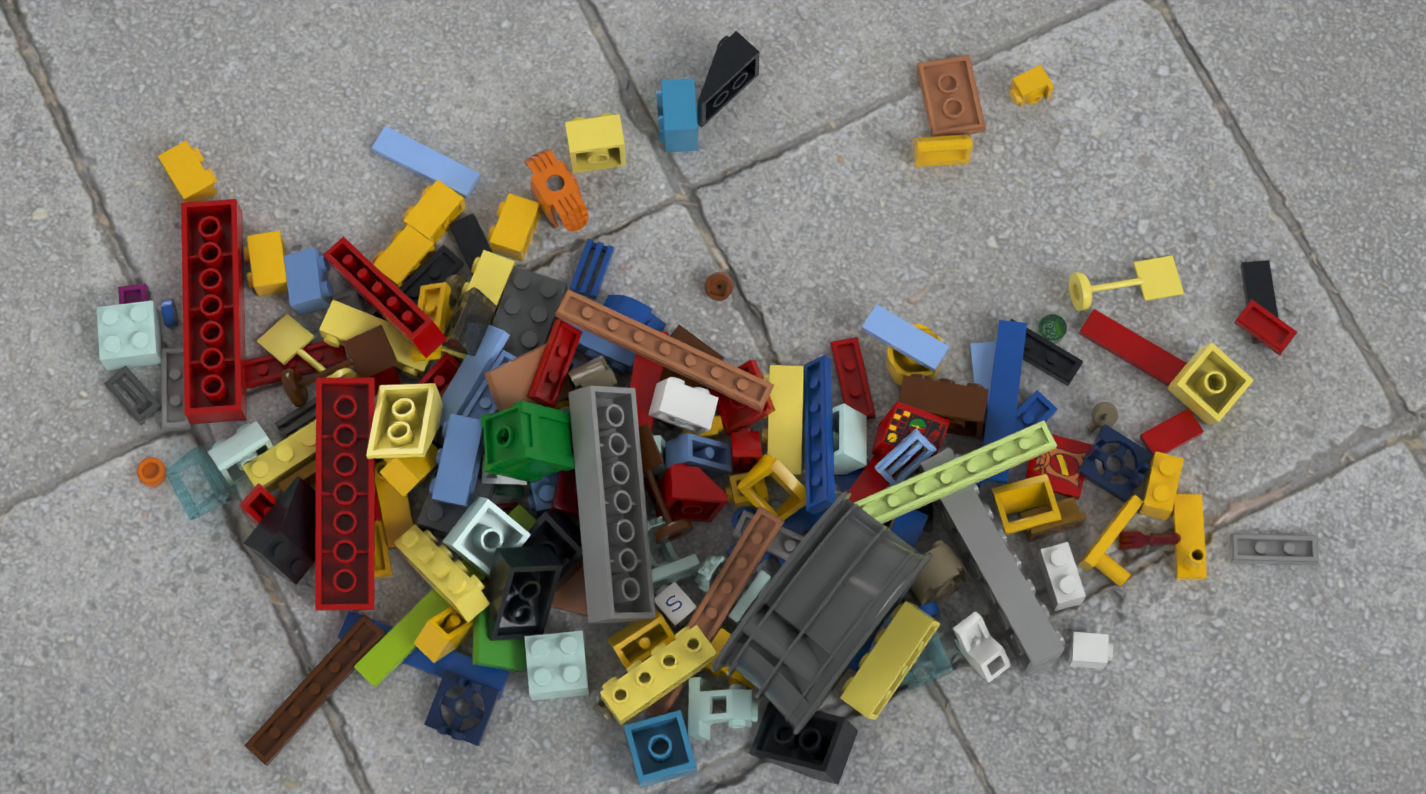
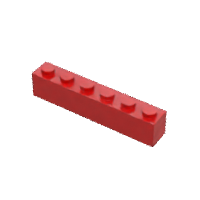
(385, 297)

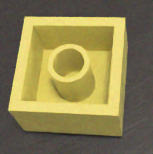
(596, 143)
(1210, 384)

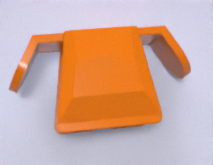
(565, 201)

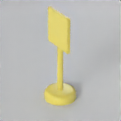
(1156, 278)
(288, 339)

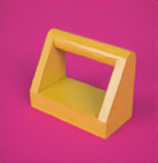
(942, 150)
(784, 477)
(1023, 496)

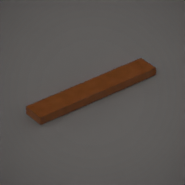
(314, 690)

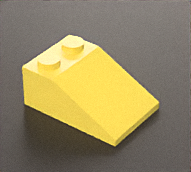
(404, 420)

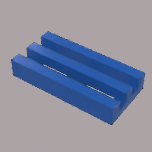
(598, 247)

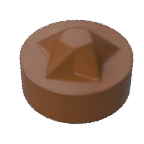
(719, 286)

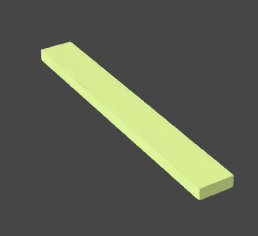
(959, 473)

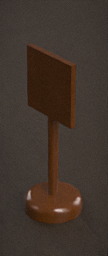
(367, 352)
(650, 459)

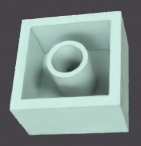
(129, 335)
(481, 532)
(556, 665)

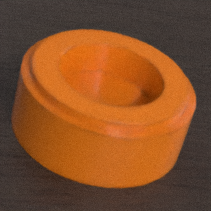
(151, 472)

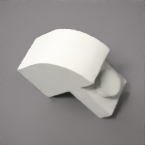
(980, 648)

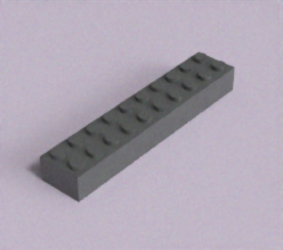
(528, 317)

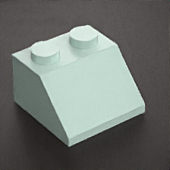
(848, 440)
(239, 450)

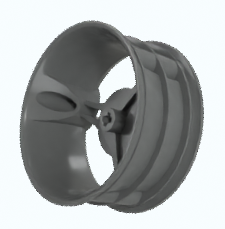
(821, 610)

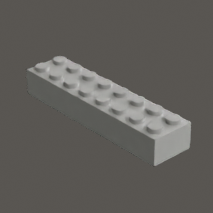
(611, 505)
(997, 574)

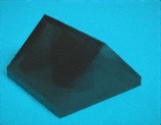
(469, 322)

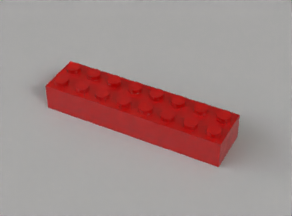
(213, 312)
(344, 495)

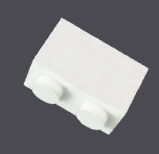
(683, 405)
(1061, 576)

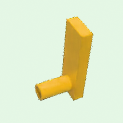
(435, 303)
(394, 507)
(1189, 524)
(1096, 554)

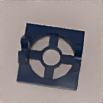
(1140, 455)
(436, 721)

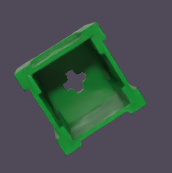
(527, 442)

